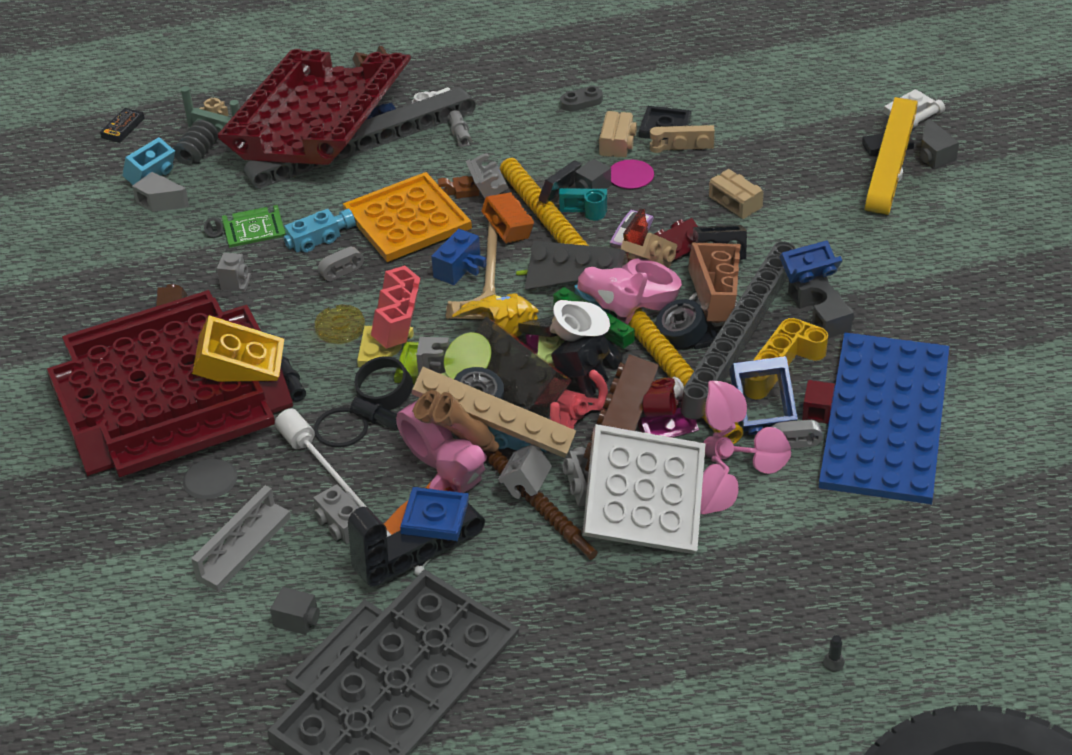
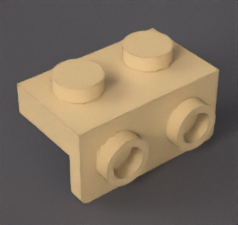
(653, 249)

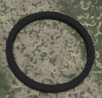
(344, 444)

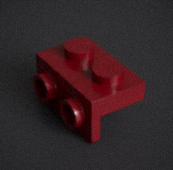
(680, 234)

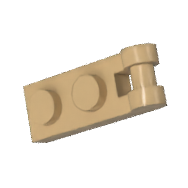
(682, 138)

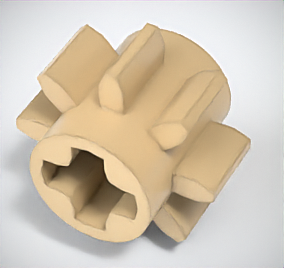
(216, 106)

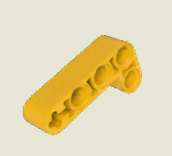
(790, 339)

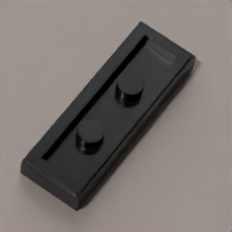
(562, 179)

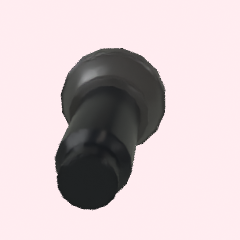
(833, 659)

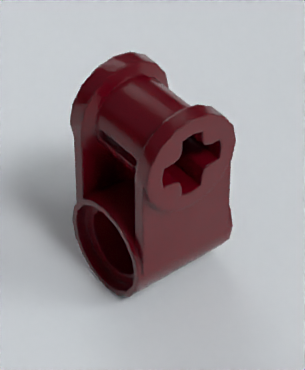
(660, 399)

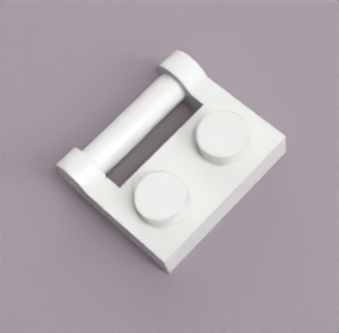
(925, 104)

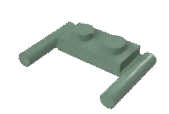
(195, 114)

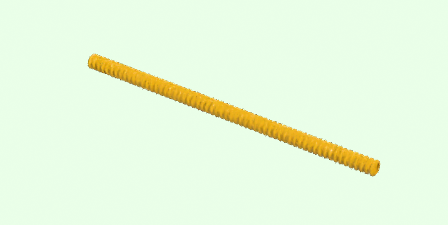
(563, 232)

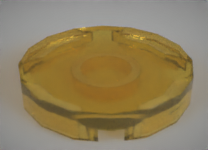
(345, 329)

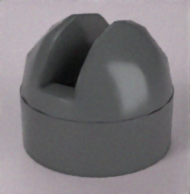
(209, 229)

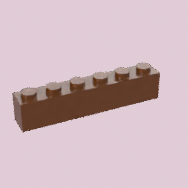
(627, 399)

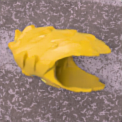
(504, 310)

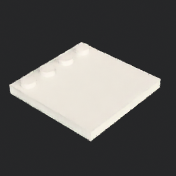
(644, 489)

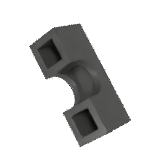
(828, 307)

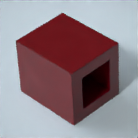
(818, 401)

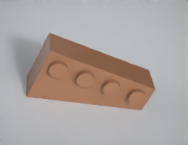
(715, 278)

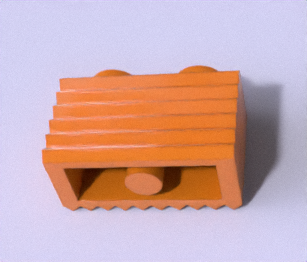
(507, 217)

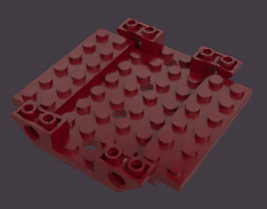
(168, 409)

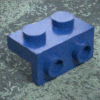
(810, 261)

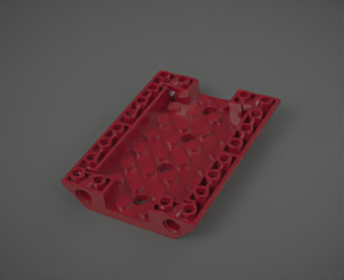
(309, 107)

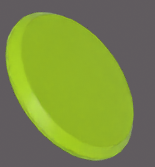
(466, 352)

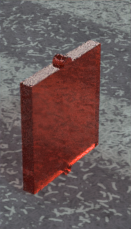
(636, 230)

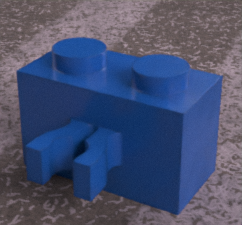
(457, 257)

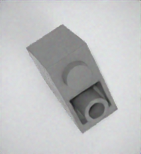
(159, 193)

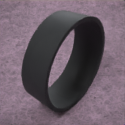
(395, 397)

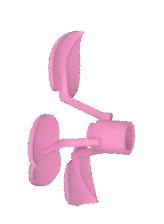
(772, 450)

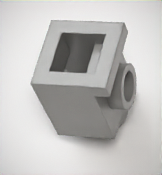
(233, 272)

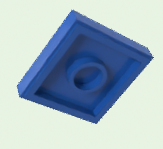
(434, 513)

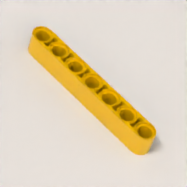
(891, 156)

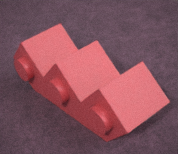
(395, 307)

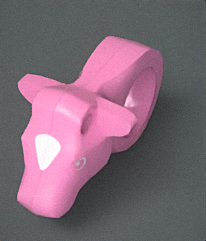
(633, 286)
(456, 460)

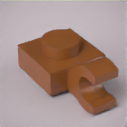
(460, 186)

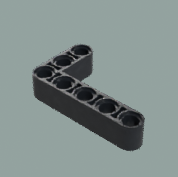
(384, 557)

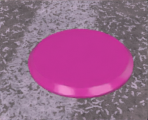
(631, 174)

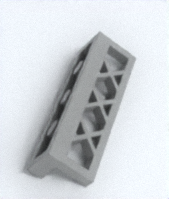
(241, 542)

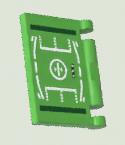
(253, 226)

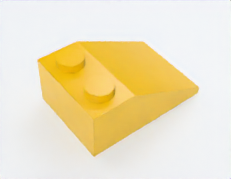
(237, 353)

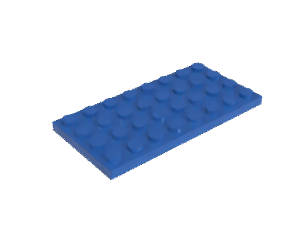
(885, 418)

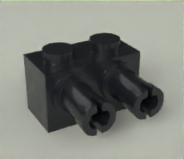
(579, 358)

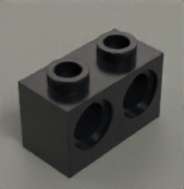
(723, 235)

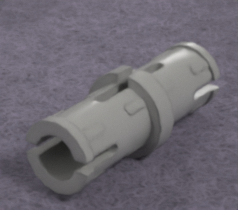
(459, 128)

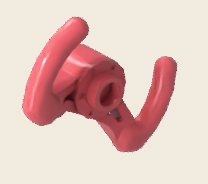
(574, 405)

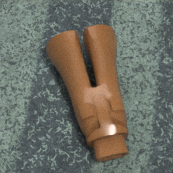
(449, 413)

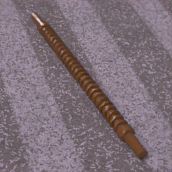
(570, 532)

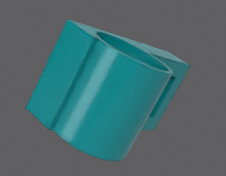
(590, 201)

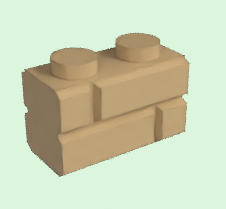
(617, 134)
(736, 193)

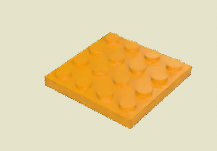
(407, 216)

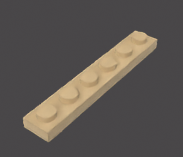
(500, 413)

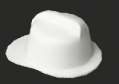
(578, 319)

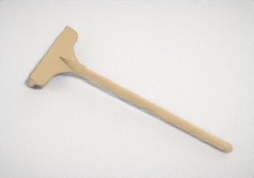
(489, 288)

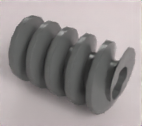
(195, 142)

